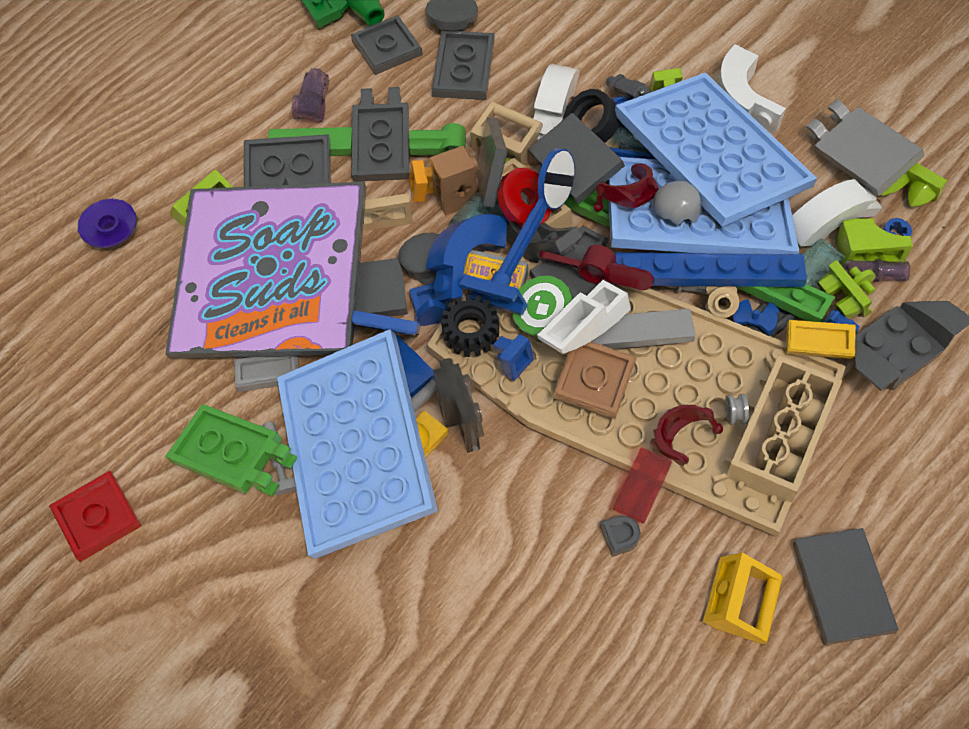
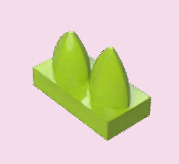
(922, 183)

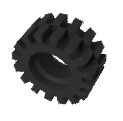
(470, 310)

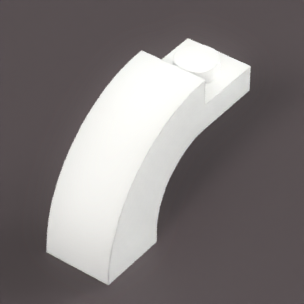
(553, 96)
(831, 208)

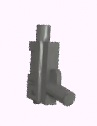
(627, 88)

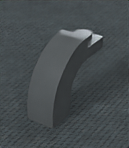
(546, 238)

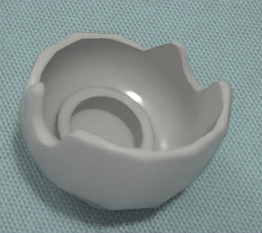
(678, 202)

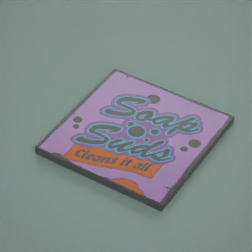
(268, 271)

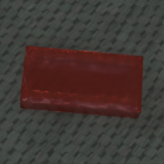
(642, 485)

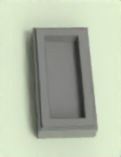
(262, 371)

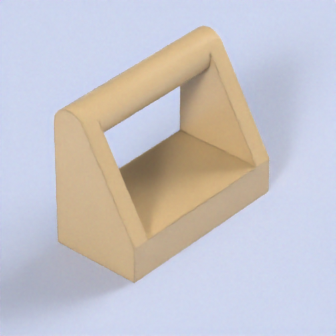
(514, 148)

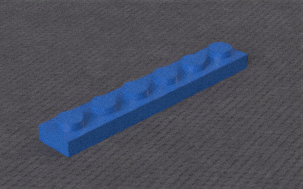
(720, 269)

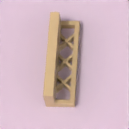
(387, 212)

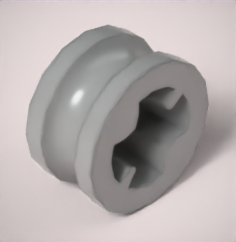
(736, 409)

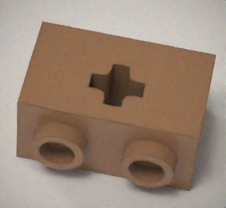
(454, 178)

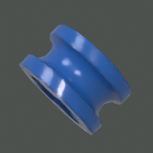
(900, 225)

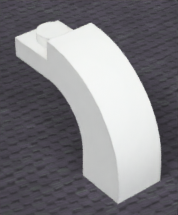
(734, 76)

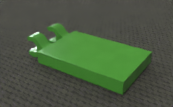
(230, 451)

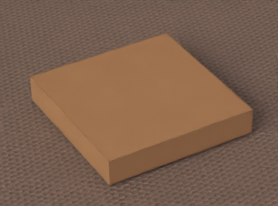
(595, 378)

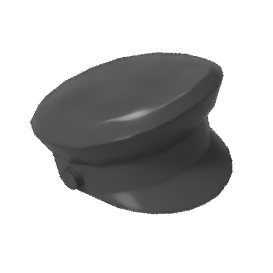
(414, 257)

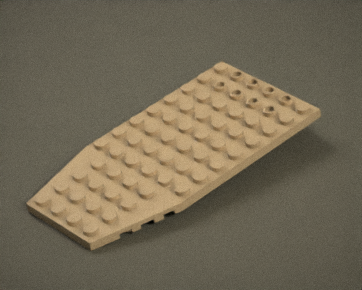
(743, 471)

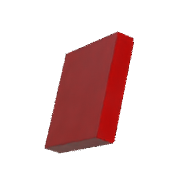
(94, 516)

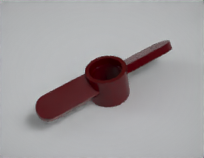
(600, 265)

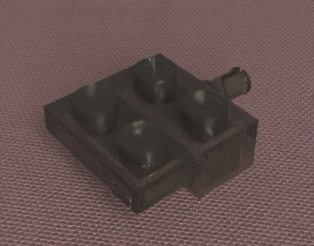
(457, 403)

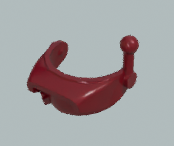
(629, 195)
(675, 420)

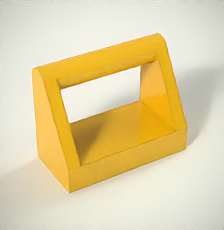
(728, 595)

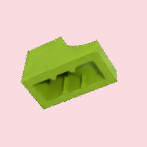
(866, 241)

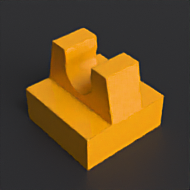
(420, 181)

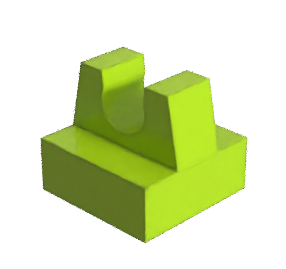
(665, 78)

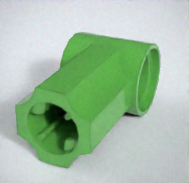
(437, 141)

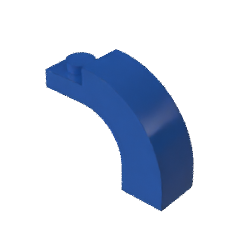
(453, 245)

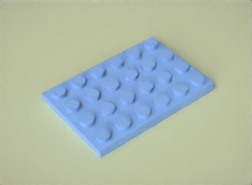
(715, 147)
(642, 228)
(355, 445)

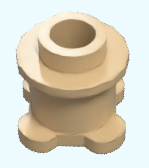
(715, 293)

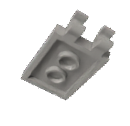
(864, 147)

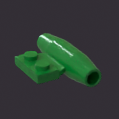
(329, 10)

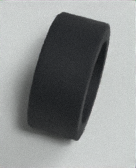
(585, 101)

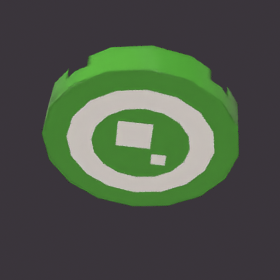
(545, 300)

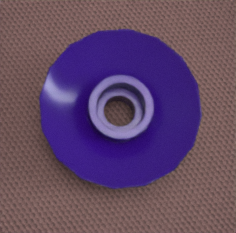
(107, 223)

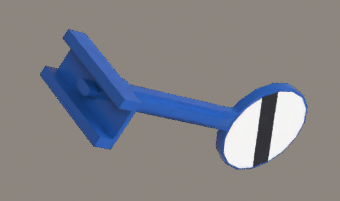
(554, 188)

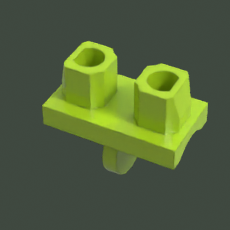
(855, 300)

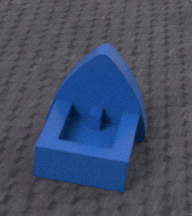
(427, 309)

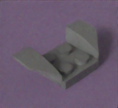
(906, 341)

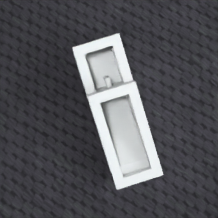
(586, 318)

